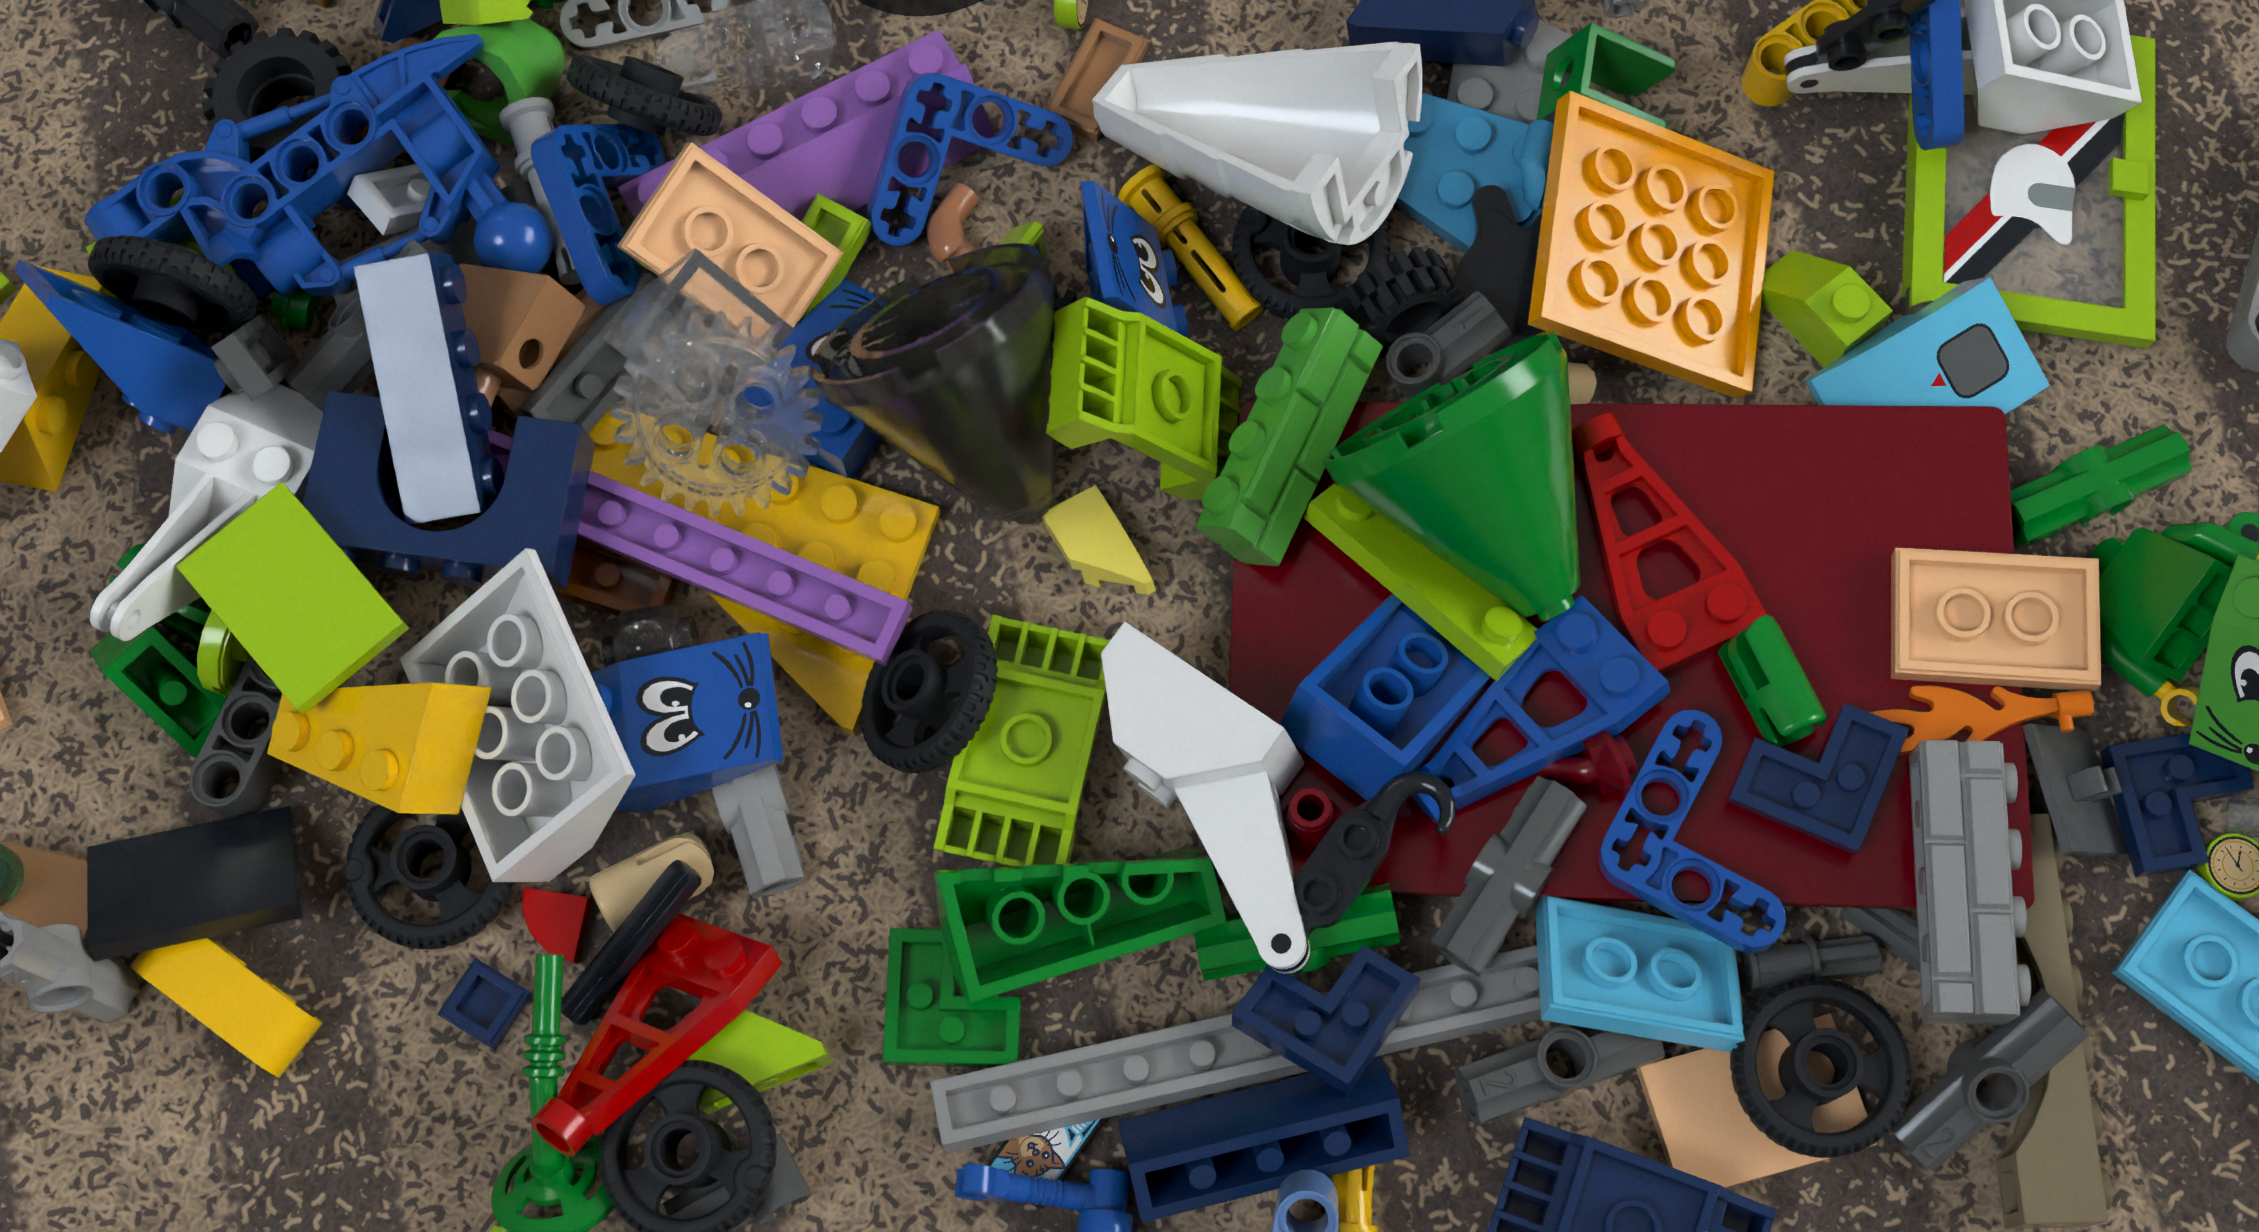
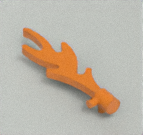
(1957, 711)

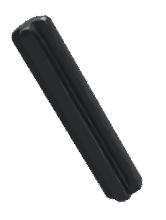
(630, 942)

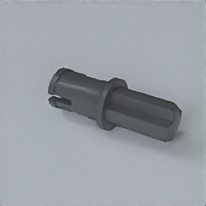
(1812, 960)

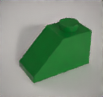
(162, 683)

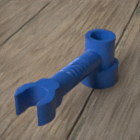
(1099, 1203)

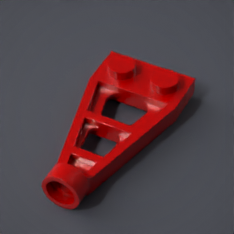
(1689, 620)
(690, 957)

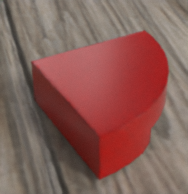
(557, 921)

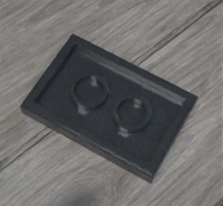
(192, 883)

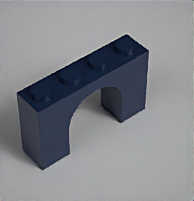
(537, 508)

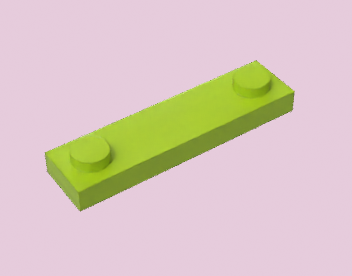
(1437, 592)

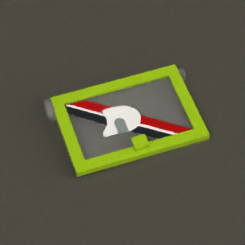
(2047, 216)

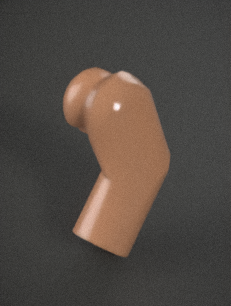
(945, 224)

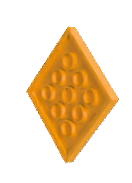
(1652, 246)

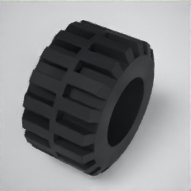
(268, 74)

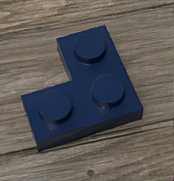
(2158, 789)
(1829, 797)
(1334, 1032)

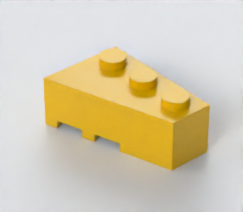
(63, 384)
(388, 742)

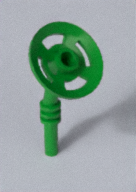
(552, 1173)

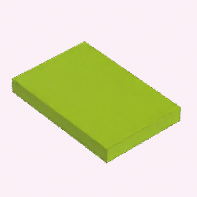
(292, 598)

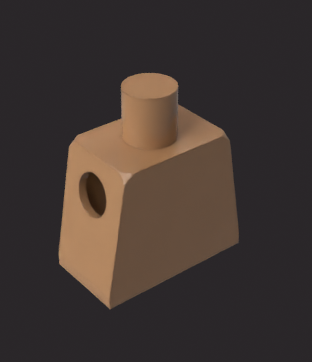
(518, 325)

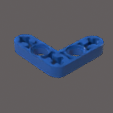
(1937, 76)
(957, 123)
(578, 179)
(1669, 858)

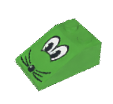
(2229, 687)

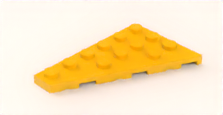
(825, 520)

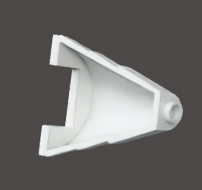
(1280, 130)

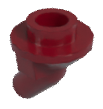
(1605, 763)

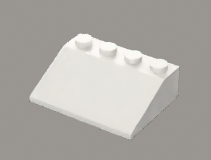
(547, 747)

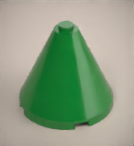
(1482, 474)

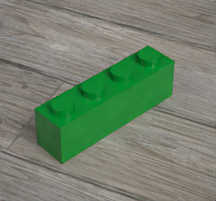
(1052, 919)

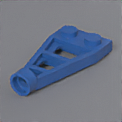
(1594, 660)

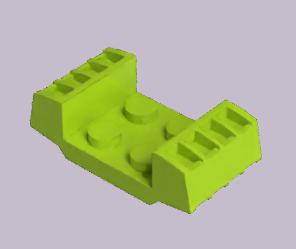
(1144, 388)
(1030, 759)

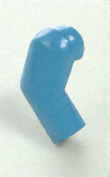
(1535, 162)

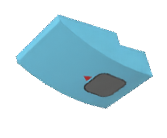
(1947, 354)

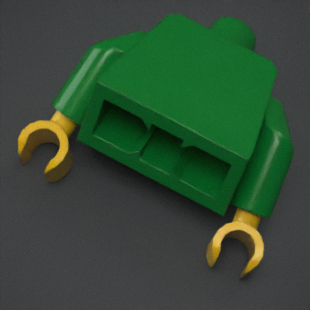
(2161, 603)

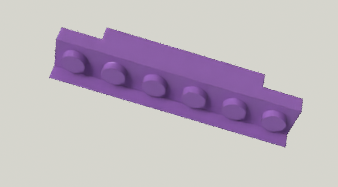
(835, 135)

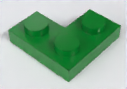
(932, 1024)

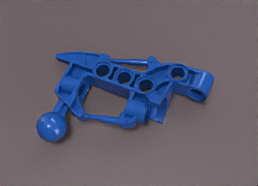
(278, 249)

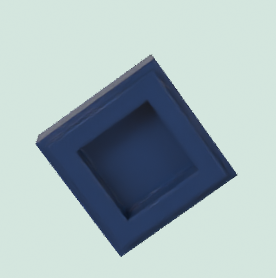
(485, 1004)

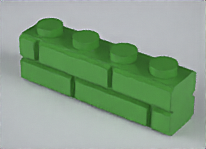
(1288, 435)

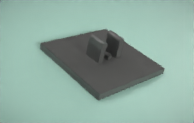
(2076, 790)

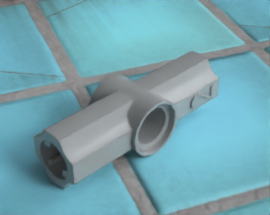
(757, 819)
(61, 972)

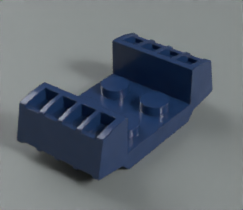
(1610, 1190)

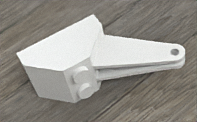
(221, 471)

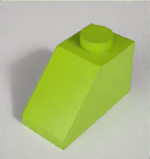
(1823, 304)
(760, 1053)

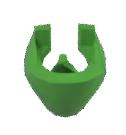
(523, 58)

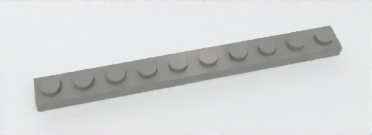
(1205, 1059)

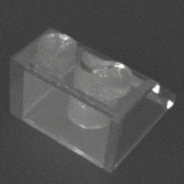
(687, 288)

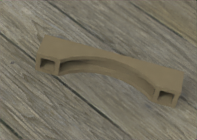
(2052, 1159)

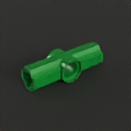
(2097, 483)
(1369, 922)

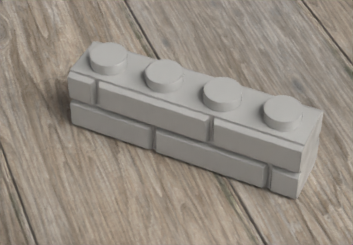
(1966, 883)

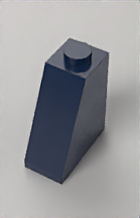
(1448, 29)

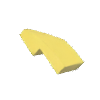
(1096, 542)

